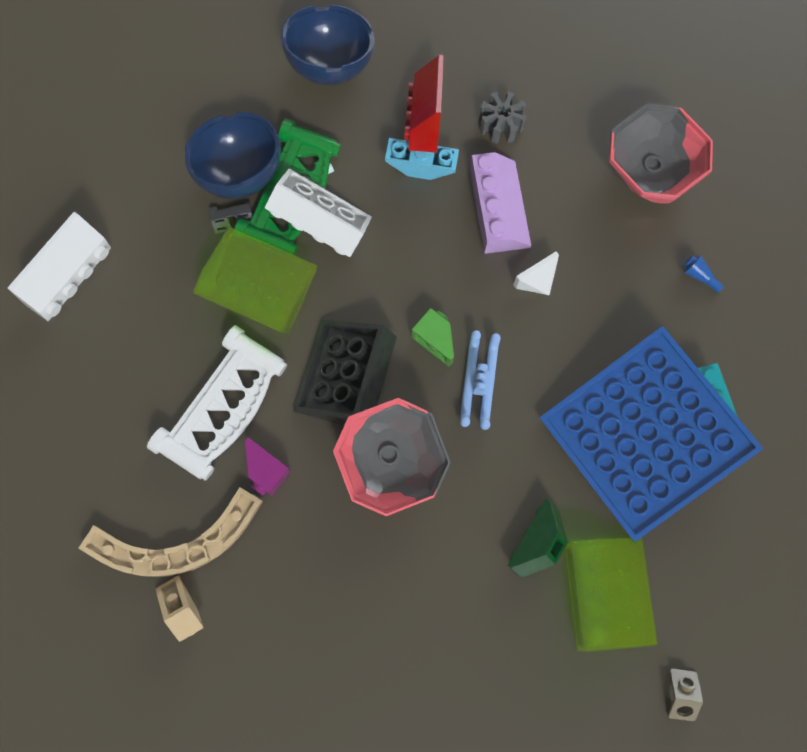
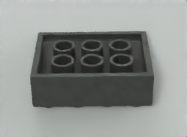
(345, 370)

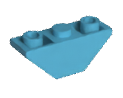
(421, 164)

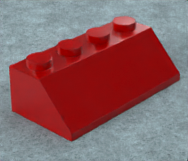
(425, 107)

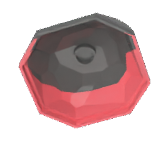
(660, 152)
(391, 456)

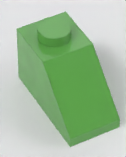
(435, 335)

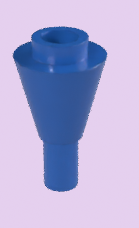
(698, 269)

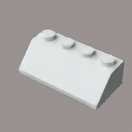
(318, 212)
(60, 267)

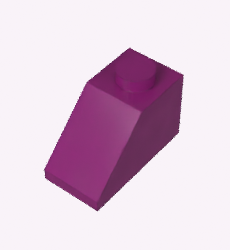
(264, 469)

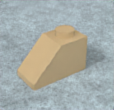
(178, 609)

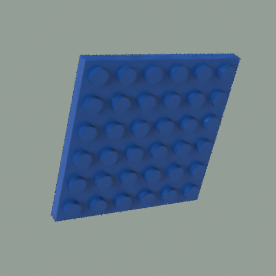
(650, 433)

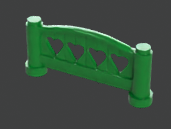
(299, 144)

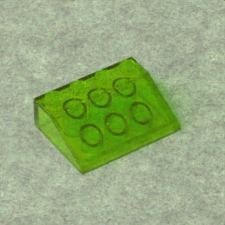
(256, 280)
(610, 594)

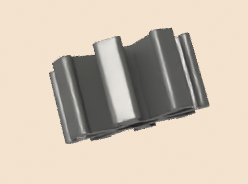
(502, 117)

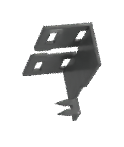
(225, 213)

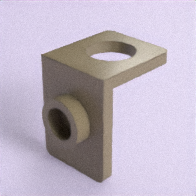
(686, 693)

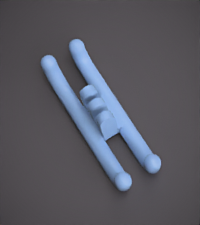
(479, 380)

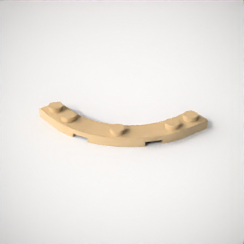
(179, 558)

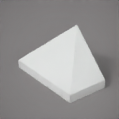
(539, 276)

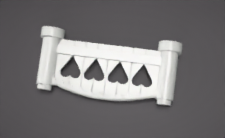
(181, 444)

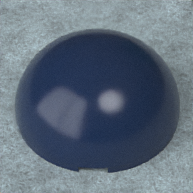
(327, 43)
(233, 155)

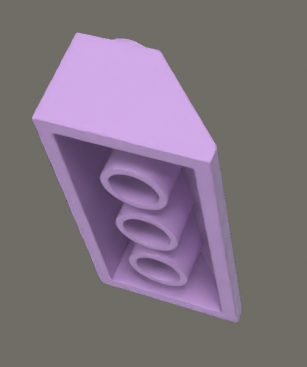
(499, 203)

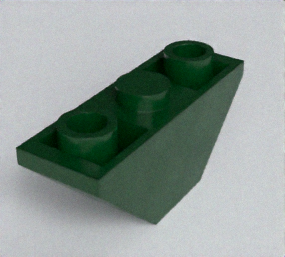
(541, 542)

